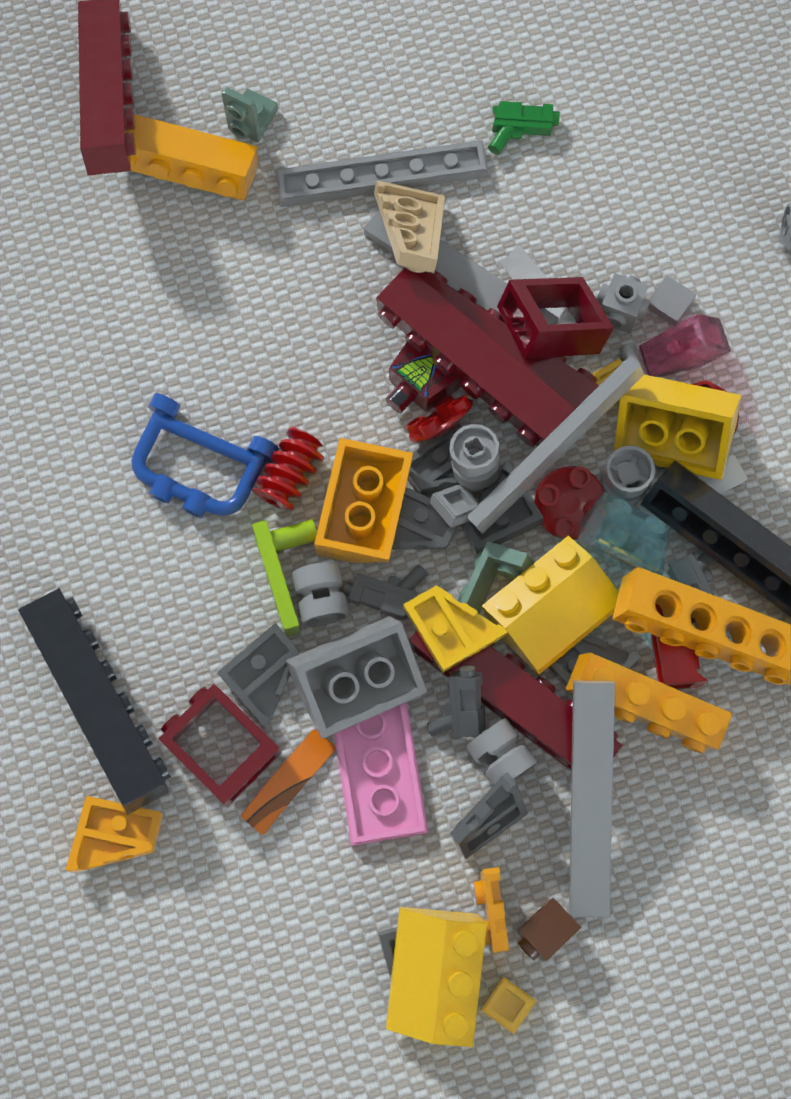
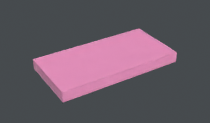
(381, 778)

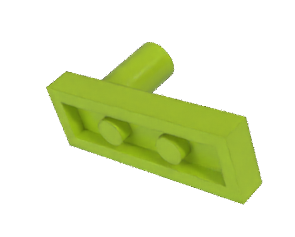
(268, 545)

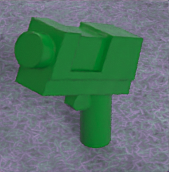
(515, 119)

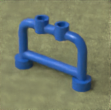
(196, 501)

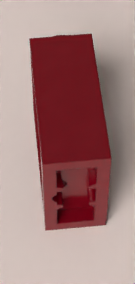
(522, 304)
(247, 771)

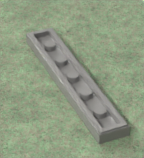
(403, 168)
(458, 270)
(556, 444)
(591, 798)

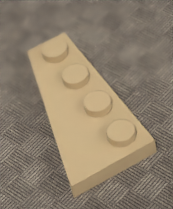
(412, 224)

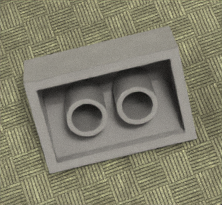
(357, 676)

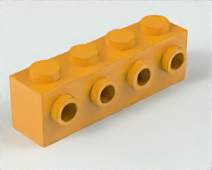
(193, 158)
(656, 704)

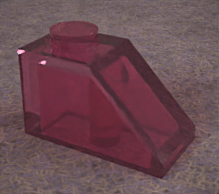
(685, 346)

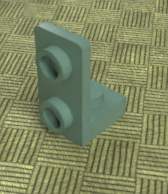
(248, 113)
(487, 564)

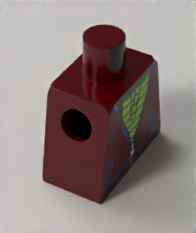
(418, 381)

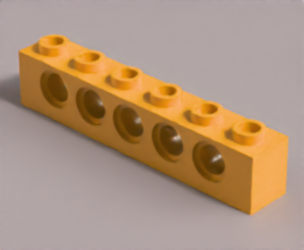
(714, 616)

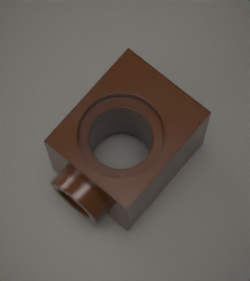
(547, 931)

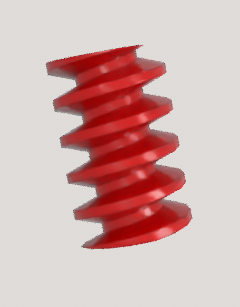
(289, 469)

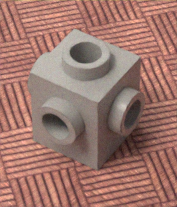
(624, 301)

